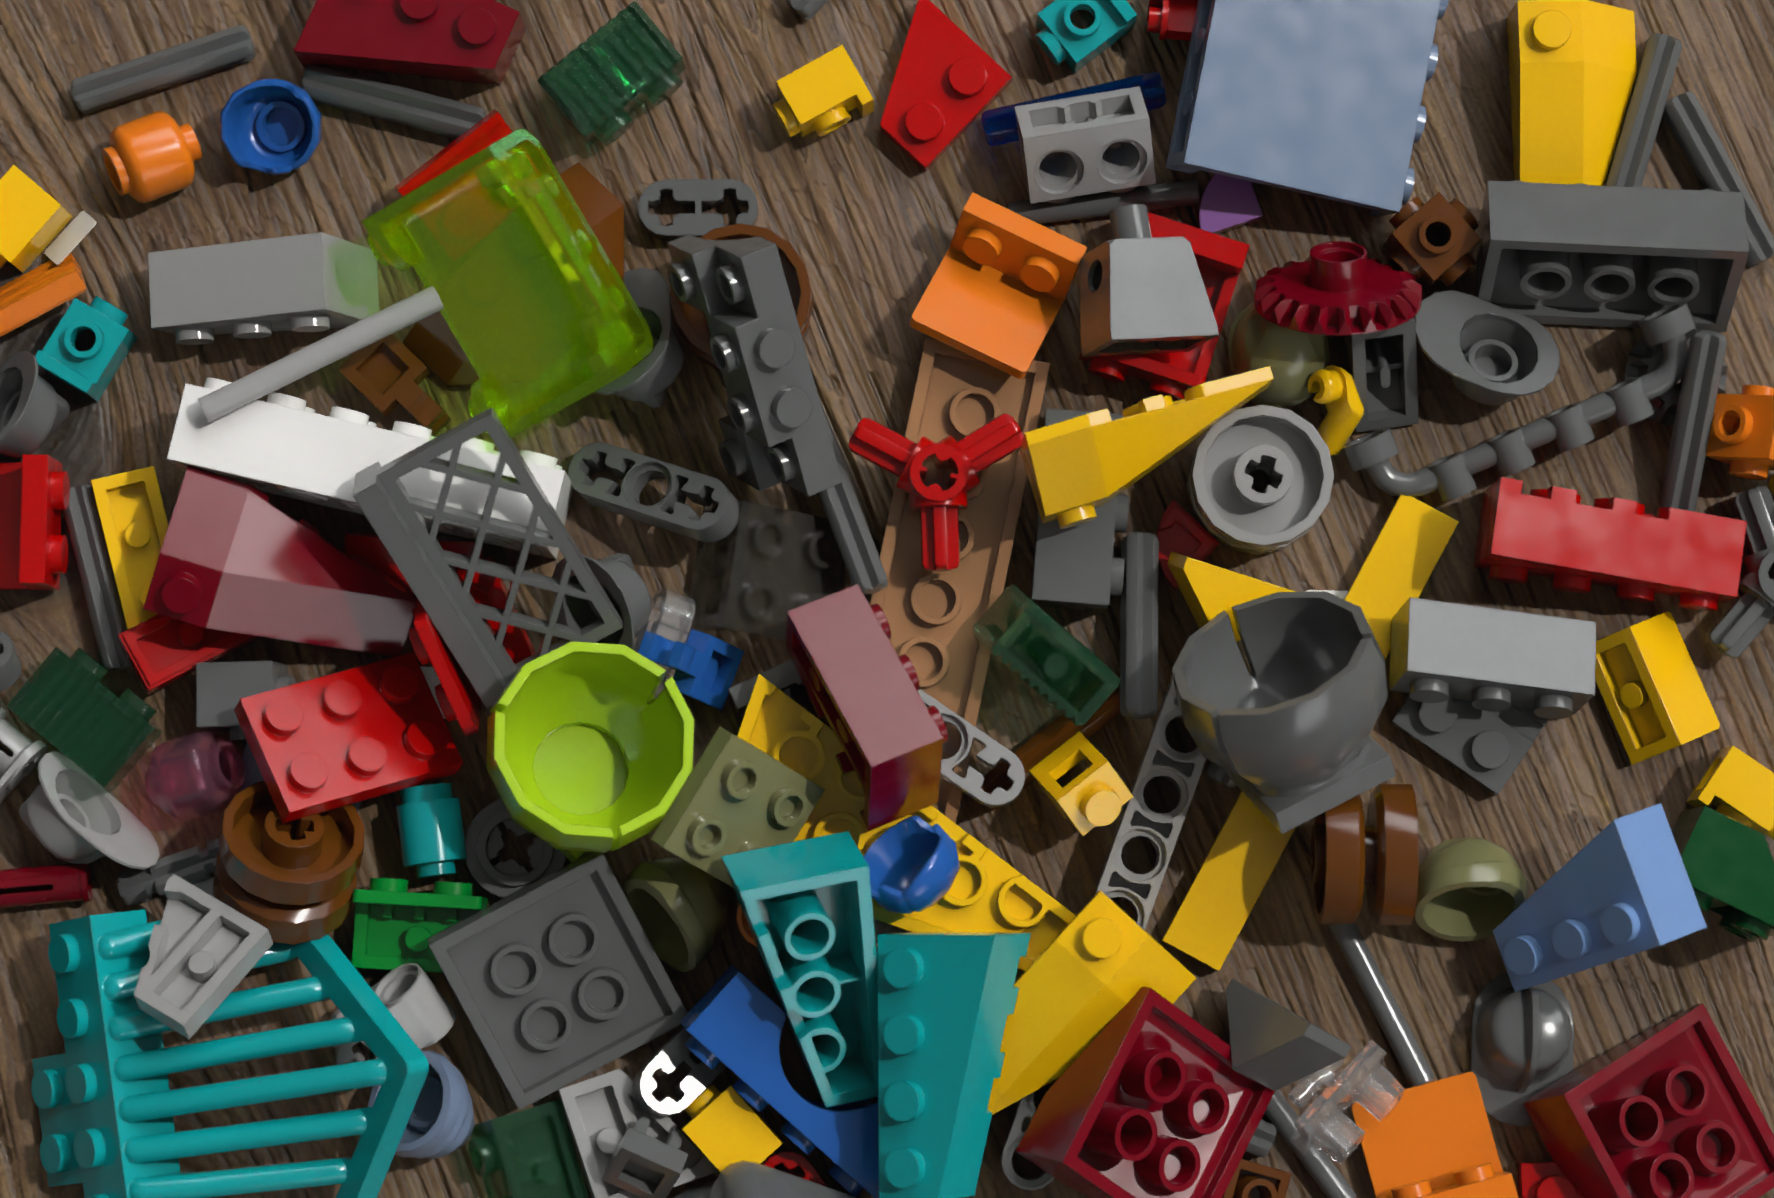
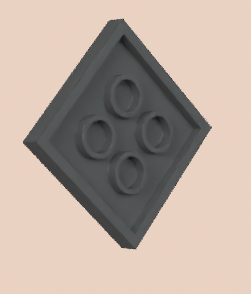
(558, 979)

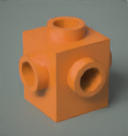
(1744, 432)

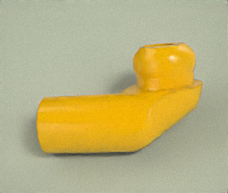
(1342, 402)

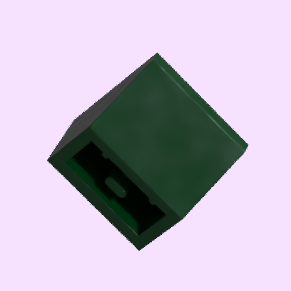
(1728, 871)

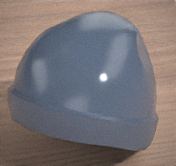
(441, 1115)

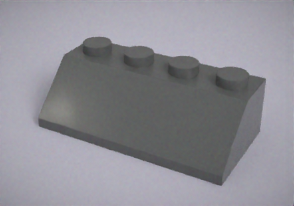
(1610, 252)

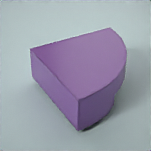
(1228, 205)

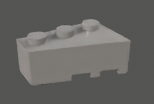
(262, 287)

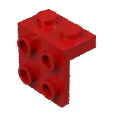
(30, 523)

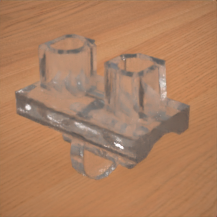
(1324, 1122)

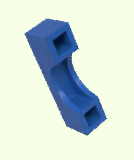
(743, 1030)

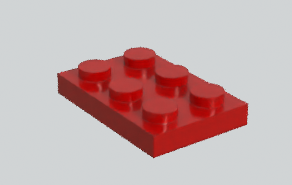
(347, 737)

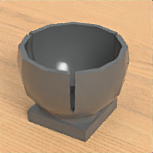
(1304, 715)

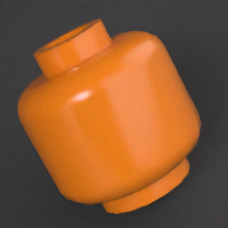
(151, 157)

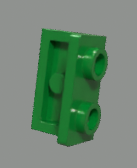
(396, 923)

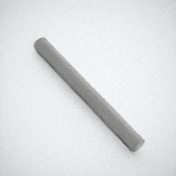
(321, 353)

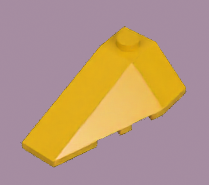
(1568, 87)
(1095, 458)
(1076, 993)

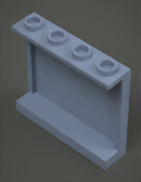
(1308, 95)

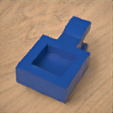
(701, 665)

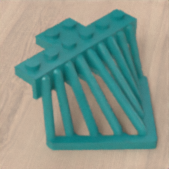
(109, 1094)

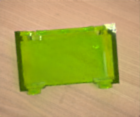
(516, 280)

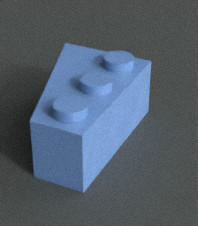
(1603, 904)

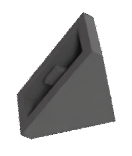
(1384, 375)
(1275, 1043)

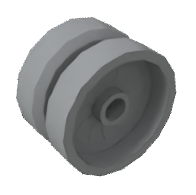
(1266, 442)

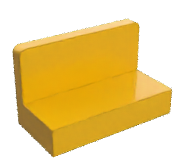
(1652, 688)

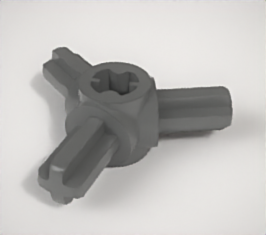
(1756, 604)

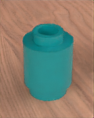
(431, 829)

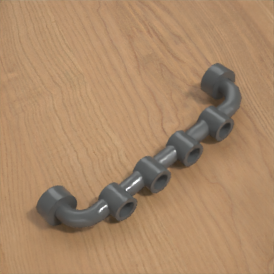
(1566, 425)

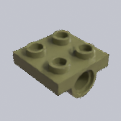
(734, 805)

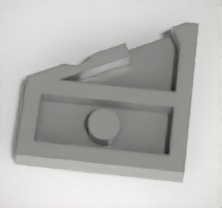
(196, 957)
(598, 1118)

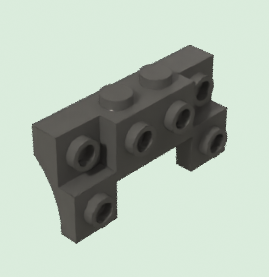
(773, 403)

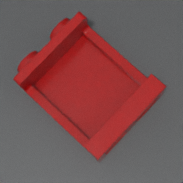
(1174, 373)

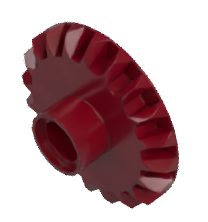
(1338, 292)

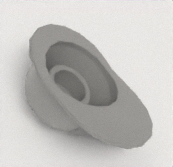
(83, 820)

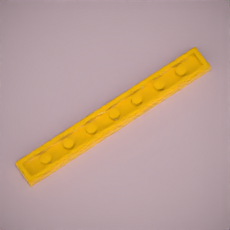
(1248, 842)

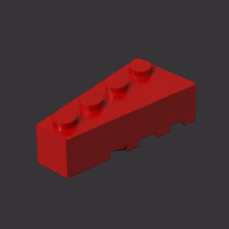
(1609, 545)

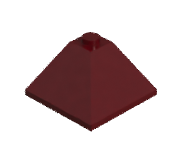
(1147, 1110)
(1659, 1119)

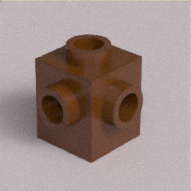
(1429, 263)

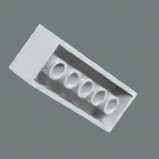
(315, 460)

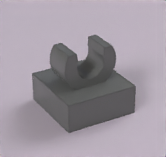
(646, 1164)

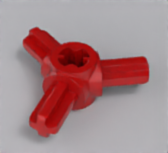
(937, 507)

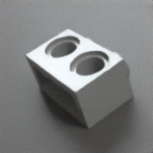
(1083, 131)

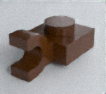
(390, 376)

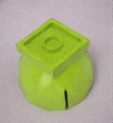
(589, 748)

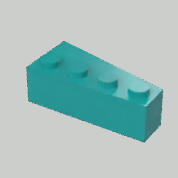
(818, 943)
(938, 1055)

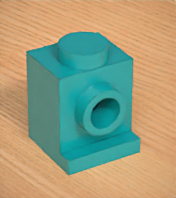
(1077, 46)
(90, 369)

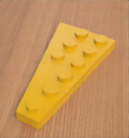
(986, 891)

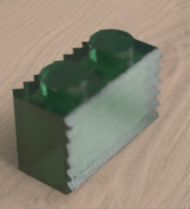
(613, 76)
(1045, 655)
(86, 717)

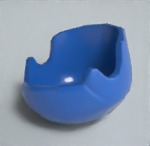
(270, 126)
(911, 866)

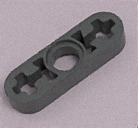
(671, 511)

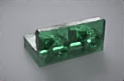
(527, 1155)

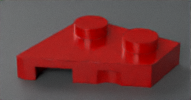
(938, 86)

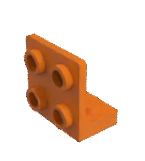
(998, 286)
(1434, 1144)

